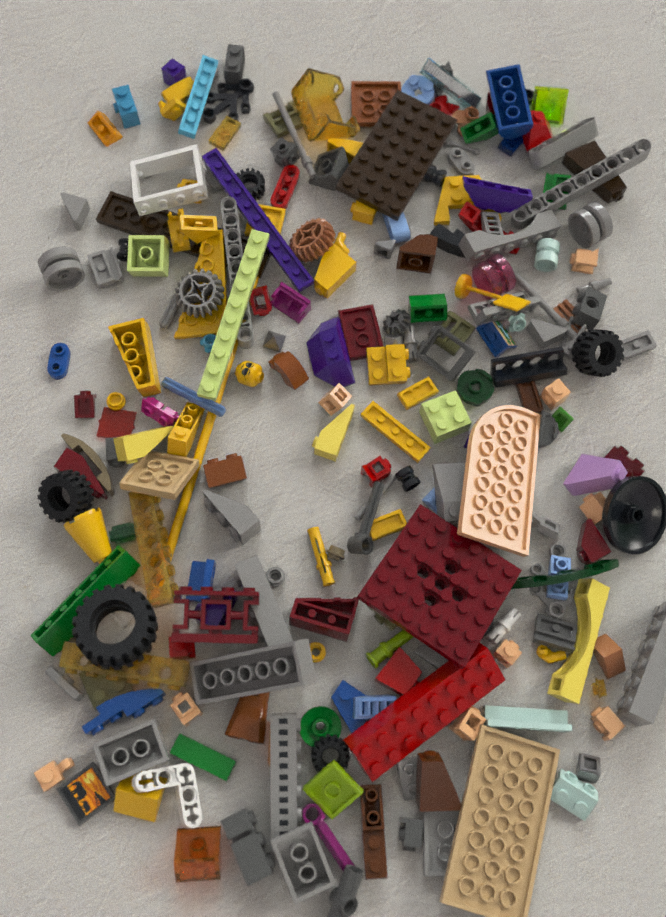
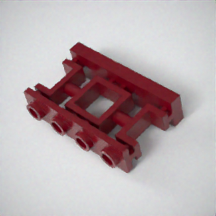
(215, 631)

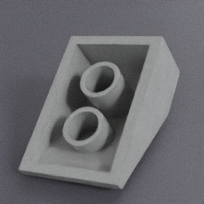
(448, 489)
(303, 862)

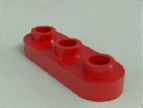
(285, 182)

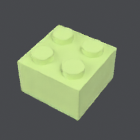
(148, 255)
(445, 417)

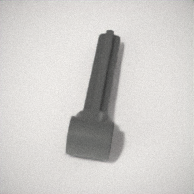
(361, 542)

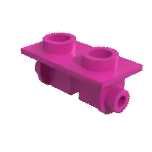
(153, 409)

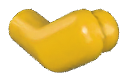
(339, 242)
(550, 656)

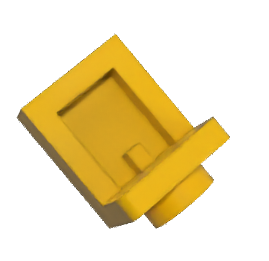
(173, 109)

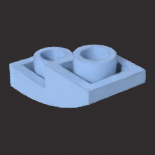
(559, 590)

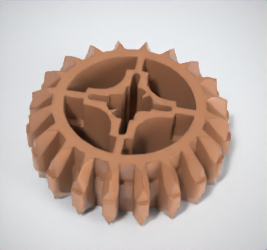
(312, 240)

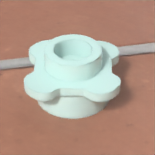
(520, 325)

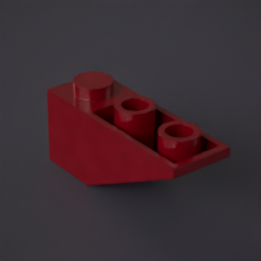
(73, 461)

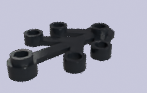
(244, 88)

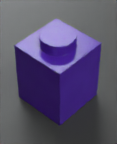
(173, 72)

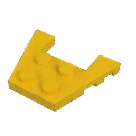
(454, 197)

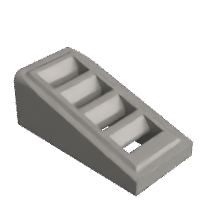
(497, 224)

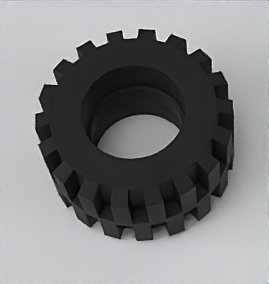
(609, 352)
(52, 498)

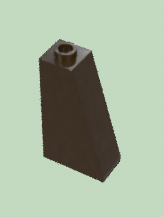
(587, 156)

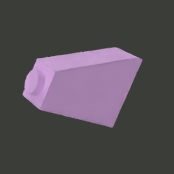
(594, 475)

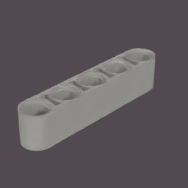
(563, 142)

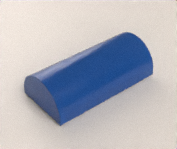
(509, 101)

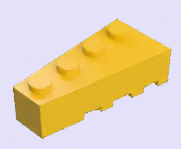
(137, 352)

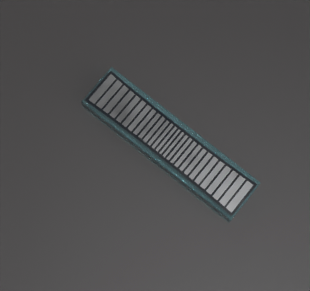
(450, 84)

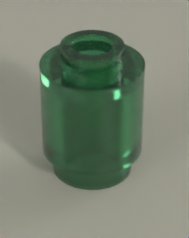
(122, 533)

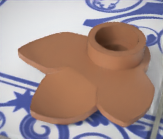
(465, 117)

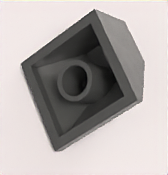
(330, 168)

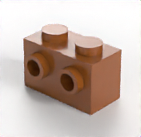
(225, 471)

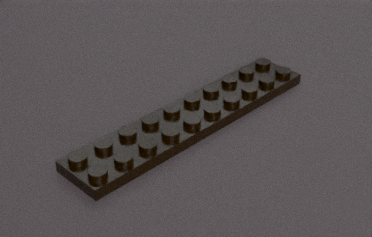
(122, 215)

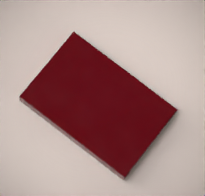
(360, 330)

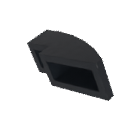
(447, 240)

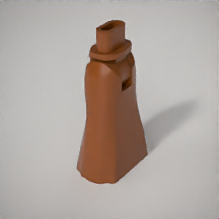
(249, 718)

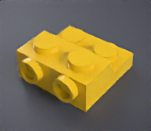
(387, 364)

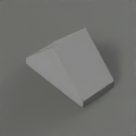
(77, 208)
(545, 333)

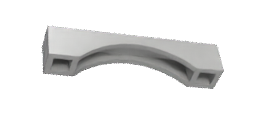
(483, 244)

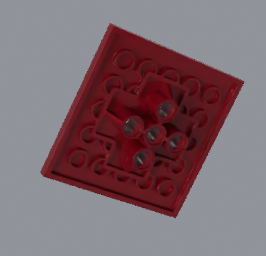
(476, 578)

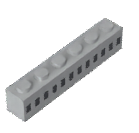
(284, 773)

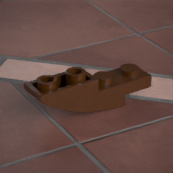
(373, 832)

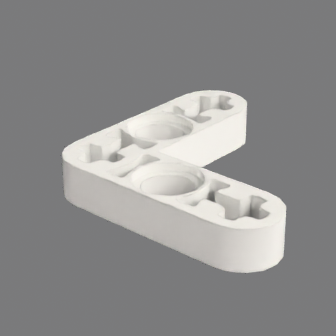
(174, 780)

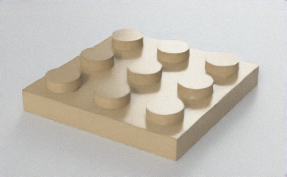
(160, 475)

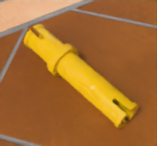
(327, 578)

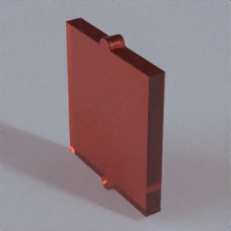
(116, 423)

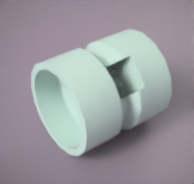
(547, 254)

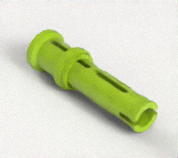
(386, 649)

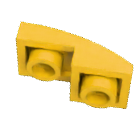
(179, 90)

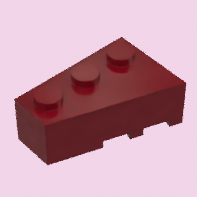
(324, 616)

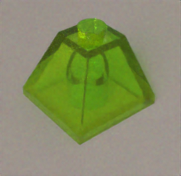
(551, 101)

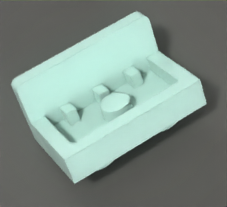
(574, 794)

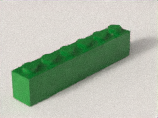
(58, 626)

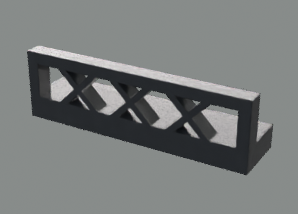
(527, 371)

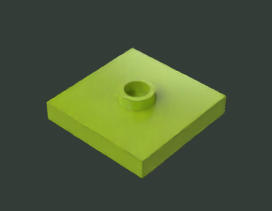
(333, 789)

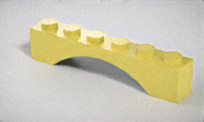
(570, 678)

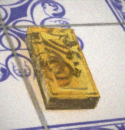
(225, 133)

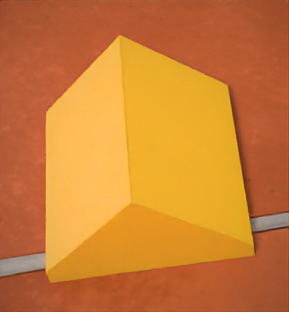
(137, 804)

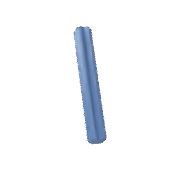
(191, 395)

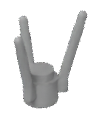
(568, 346)

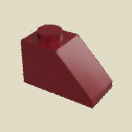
(591, 544)

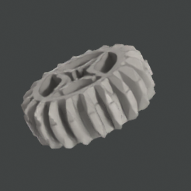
(185, 298)

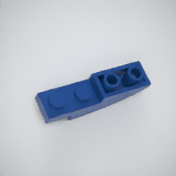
(130, 703)

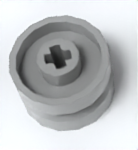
(590, 224)
(61, 268)

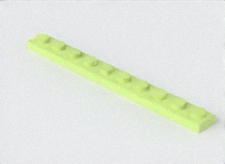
(233, 315)

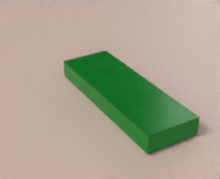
(203, 757)

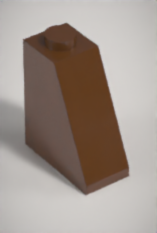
(434, 784)

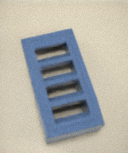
(385, 700)

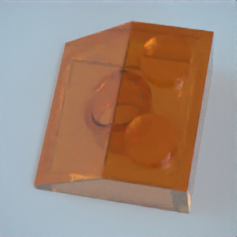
(198, 854)

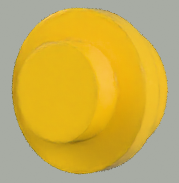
(116, 401)

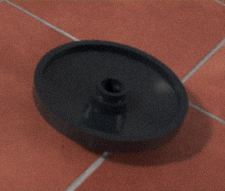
(634, 514)

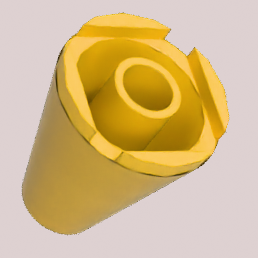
(90, 534)

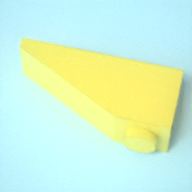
(333, 435)
(139, 444)

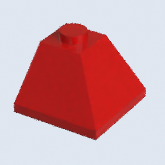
(540, 131)

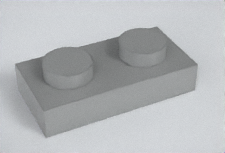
(638, 344)

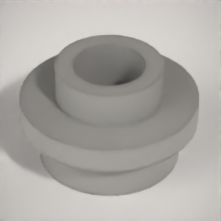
(275, 570)

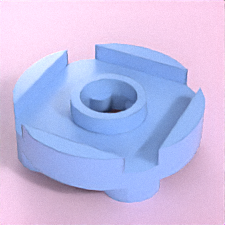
(419, 83)

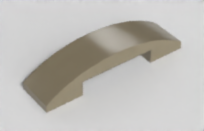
(78, 446)

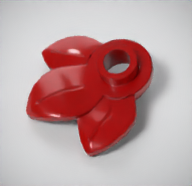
(441, 104)

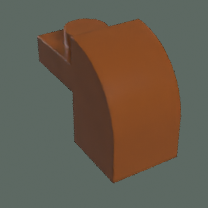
(289, 368)

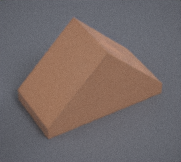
(609, 656)

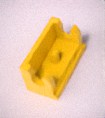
(179, 241)

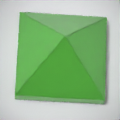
(562, 418)

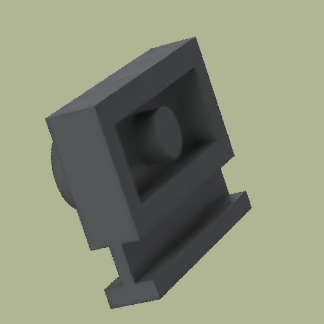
(555, 633)

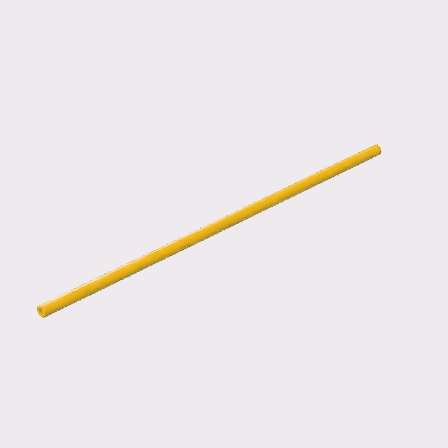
(199, 454)

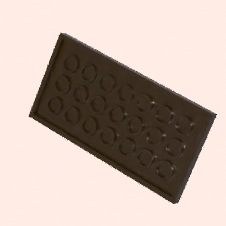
(396, 155)

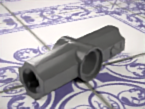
(343, 897)

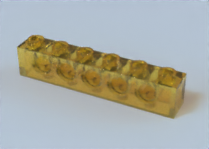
(149, 557)
(179, 669)

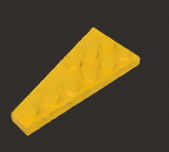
(212, 259)

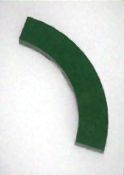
(565, 576)

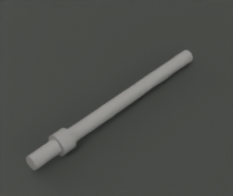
(305, 160)
(545, 306)

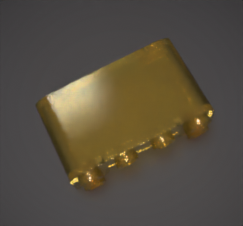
(317, 107)

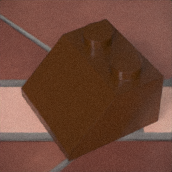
(418, 254)

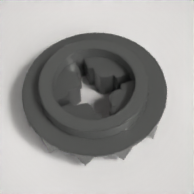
(396, 328)

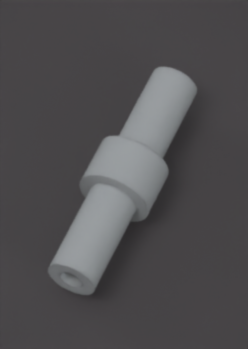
(595, 285)

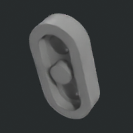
(459, 161)

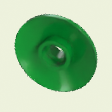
(317, 714)

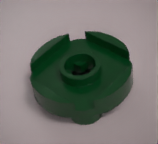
(473, 377)

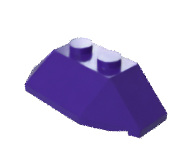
(496, 196)
(330, 354)

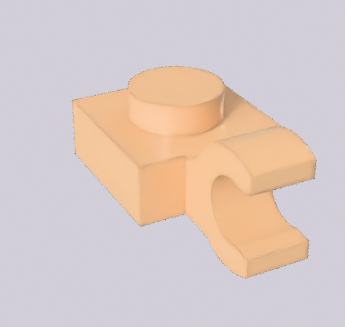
(51, 774)

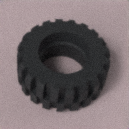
(100, 606)

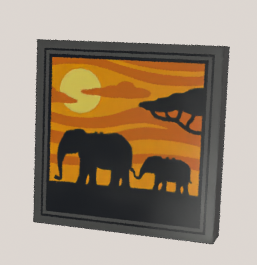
(86, 793)

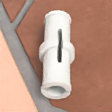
(503, 626)

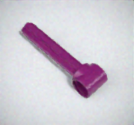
(327, 836)

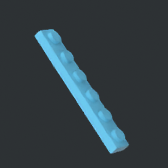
(198, 97)

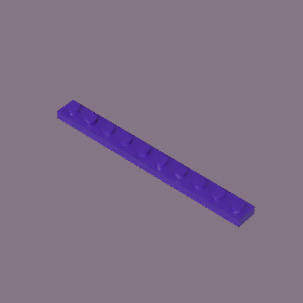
(257, 219)

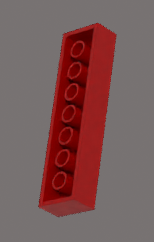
(422, 712)

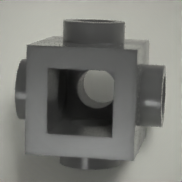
(284, 152)

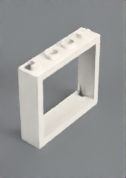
(162, 163)

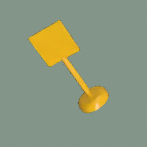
(464, 286)

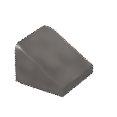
(384, 248)
(588, 768)

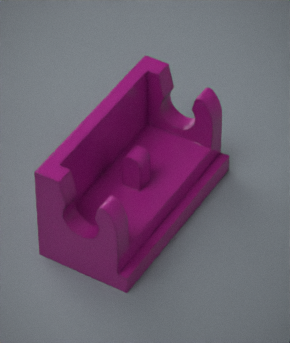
(290, 302)

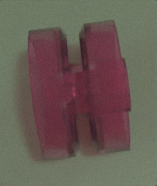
(494, 275)

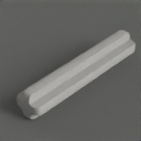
(169, 313)

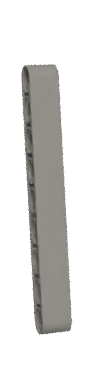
(586, 177)
(232, 248)

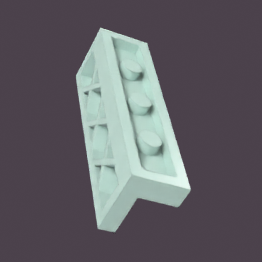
(527, 719)

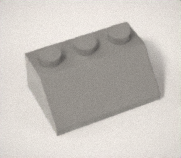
(131, 752)

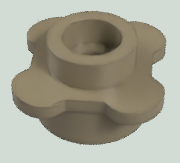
(335, 553)

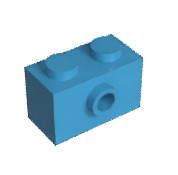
(125, 106)

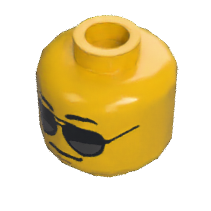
(249, 373)

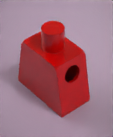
(399, 673)

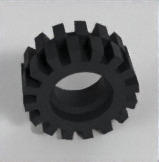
(255, 177)
(329, 742)

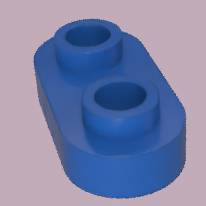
(59, 359)

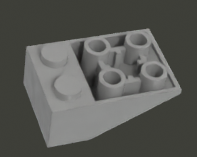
(234, 515)

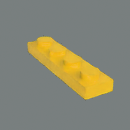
(395, 431)

